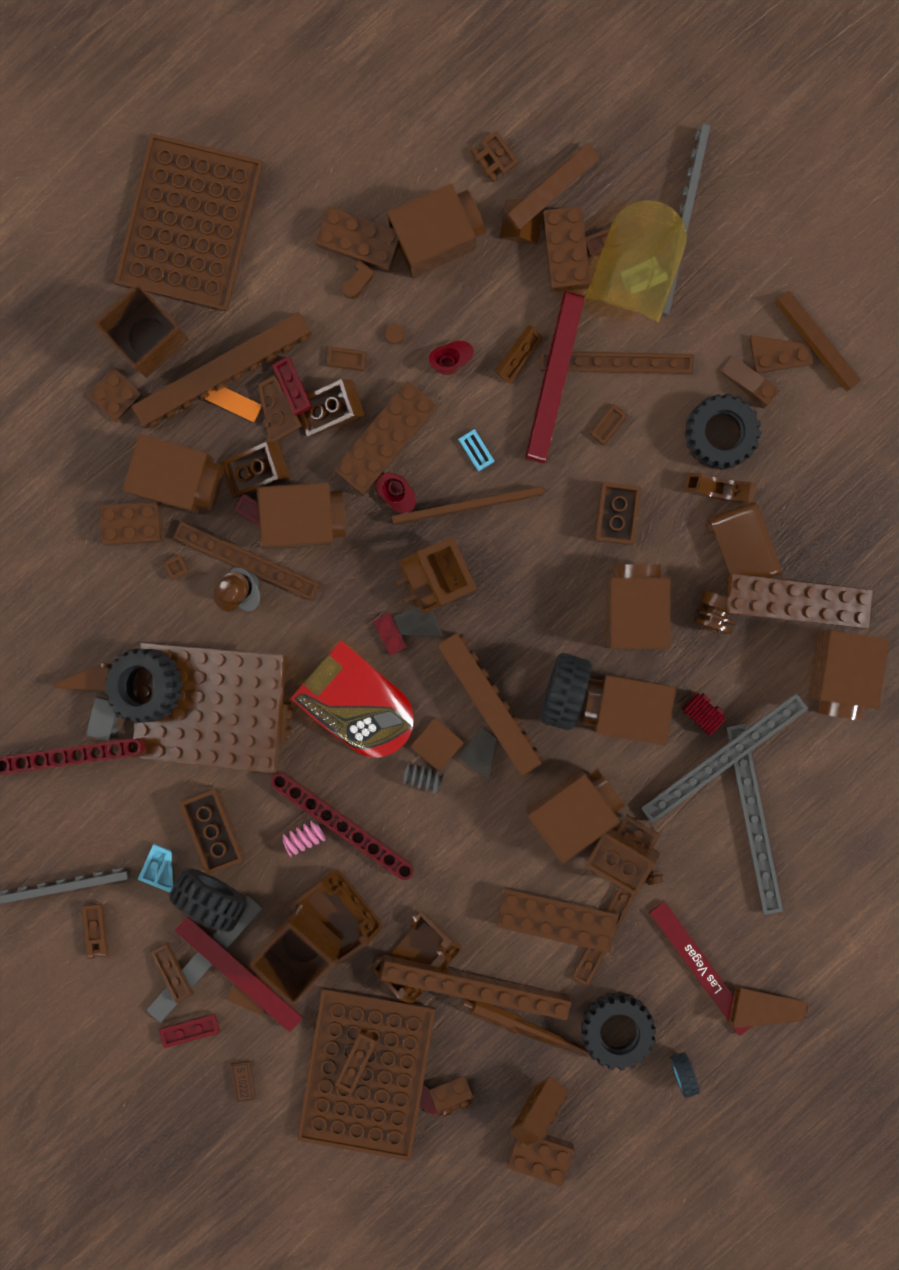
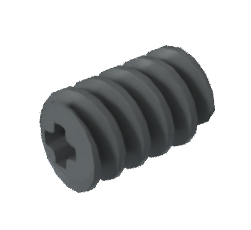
(422, 778)

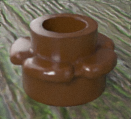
(654, 878)

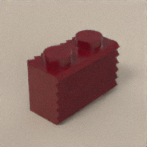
(704, 713)

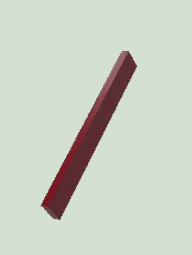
(238, 974)

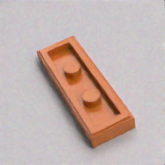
(235, 403)

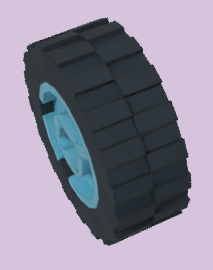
(685, 1075)

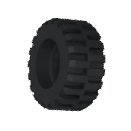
(747, 424)
(121, 685)
(565, 691)
(207, 900)
(618, 1056)

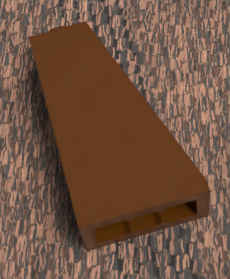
(763, 1008)

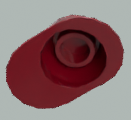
(450, 357)
(396, 492)

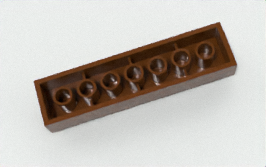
(491, 707)

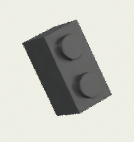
(103, 720)

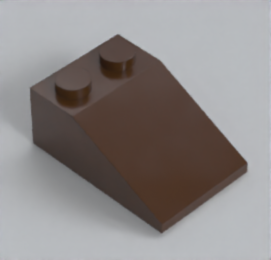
(332, 407)
(255, 468)

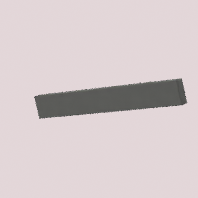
(199, 965)

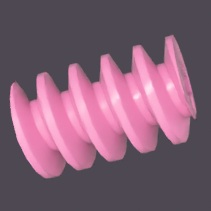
(303, 838)

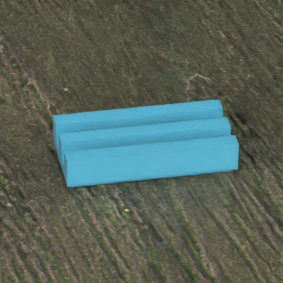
(484, 463)

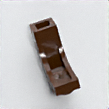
(720, 488)

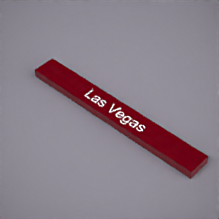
(695, 960)

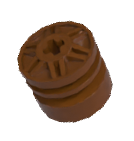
(714, 616)

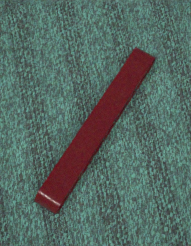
(554, 377)
(69, 756)
(346, 834)

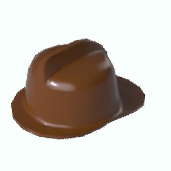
(231, 591)

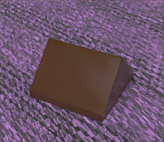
(528, 233)

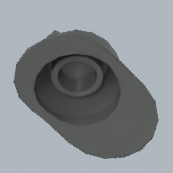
(253, 597)

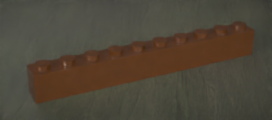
(222, 370)
(474, 987)

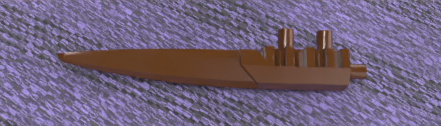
(515, 1024)

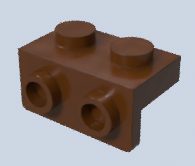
(451, 1097)

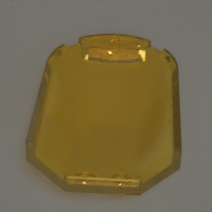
(640, 259)

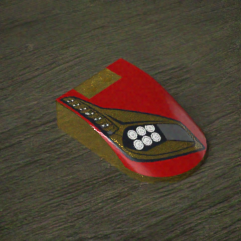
(357, 703)

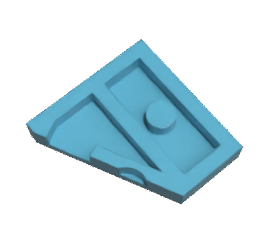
(158, 868)

